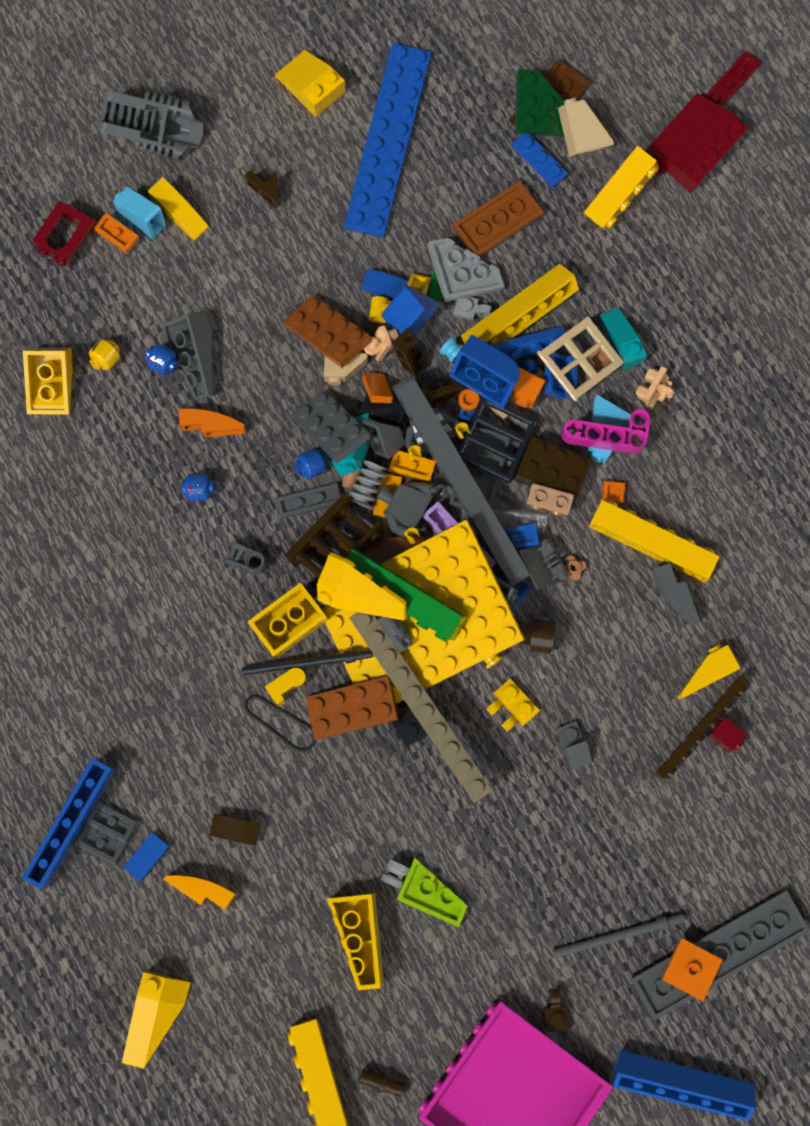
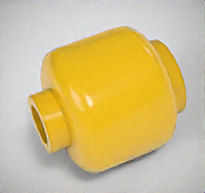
(104, 354)

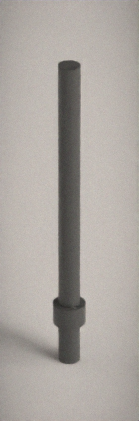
(661, 924)

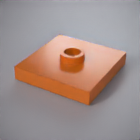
(691, 969)

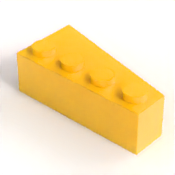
(622, 188)
(359, 934)

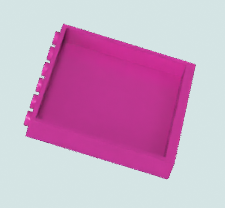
(513, 1079)

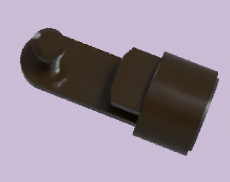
(539, 635)

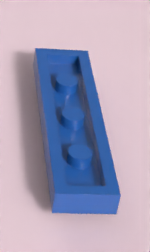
(528, 344)

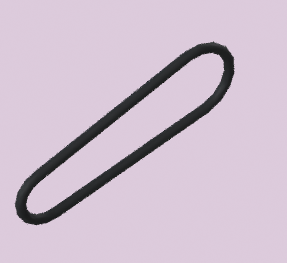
(273, 731)

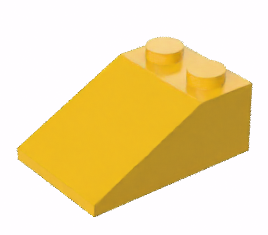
(312, 82)
(48, 380)

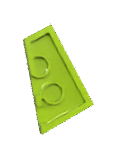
(431, 896)

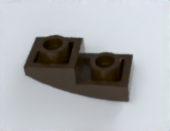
(235, 829)

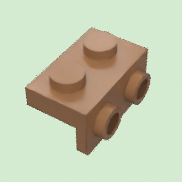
(548, 498)

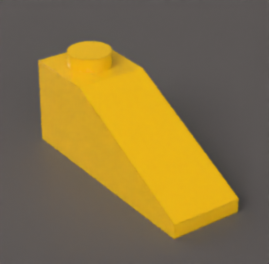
(712, 668)

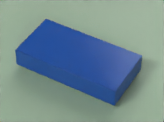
(146, 857)

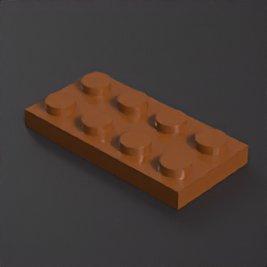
(498, 219)
(327, 331)
(352, 708)

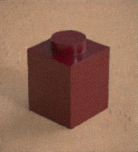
(727, 735)

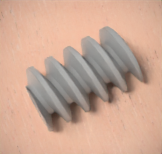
(367, 484)

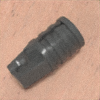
(396, 633)

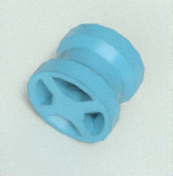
(451, 349)

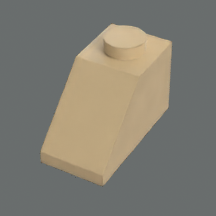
(335, 375)

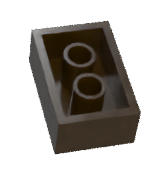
(552, 467)

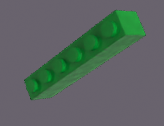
(420, 605)

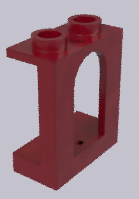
(64, 255)

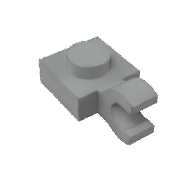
(468, 308)

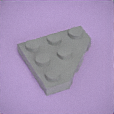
(462, 272)

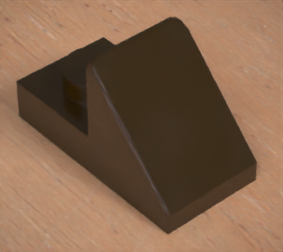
(266, 189)

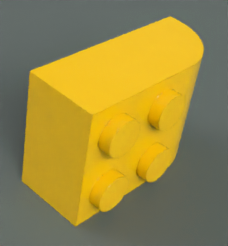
(288, 620)

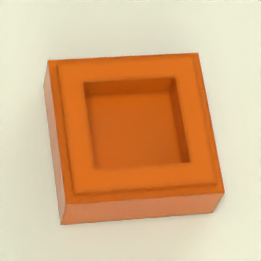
(613, 491)

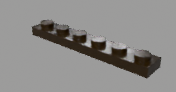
(696, 736)

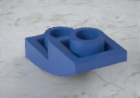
(382, 283)

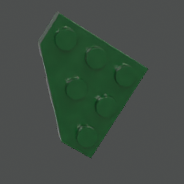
(536, 105)

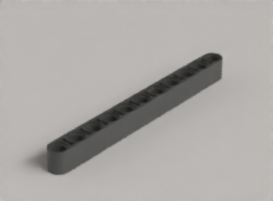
(461, 481)

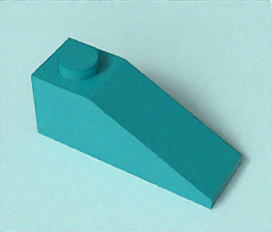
(623, 338)

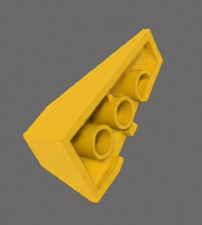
(350, 590)
(155, 1010)

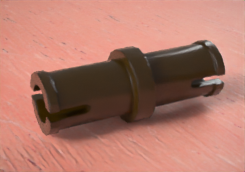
(382, 1083)

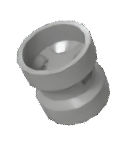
(397, 869)

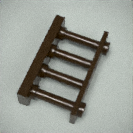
(328, 524)

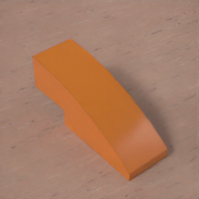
(210, 423)

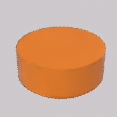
(468, 400)

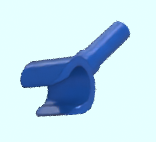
(529, 366)

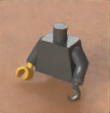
(407, 506)

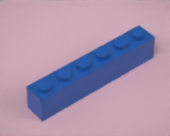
(68, 824)
(684, 1085)

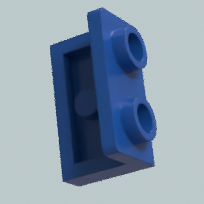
(552, 386)

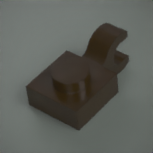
(556, 1016)

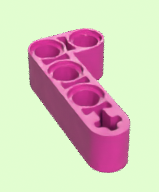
(604, 431)

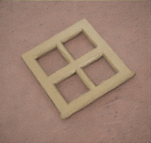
(580, 358)

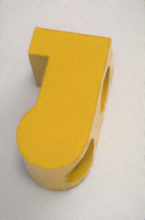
(292, 679)

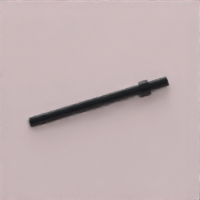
(348, 656)

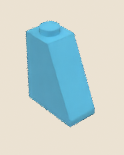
(140, 212)
(605, 413)

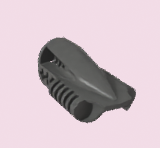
(151, 122)

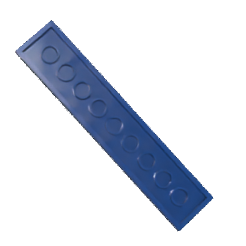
(387, 141)

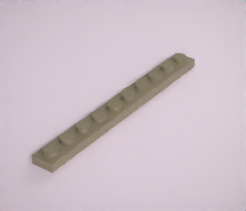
(422, 706)

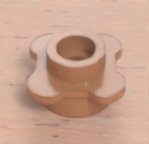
(579, 566)

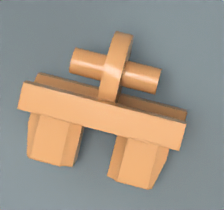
(381, 343)
(659, 387)

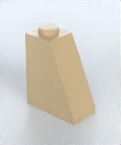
(582, 128)

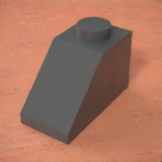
(385, 438)

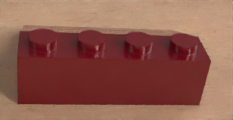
(696, 141)

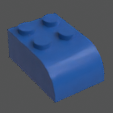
(485, 371)

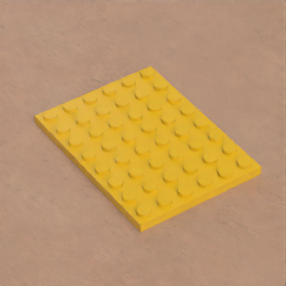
(459, 575)

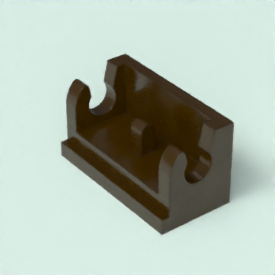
(408, 353)
(441, 389)

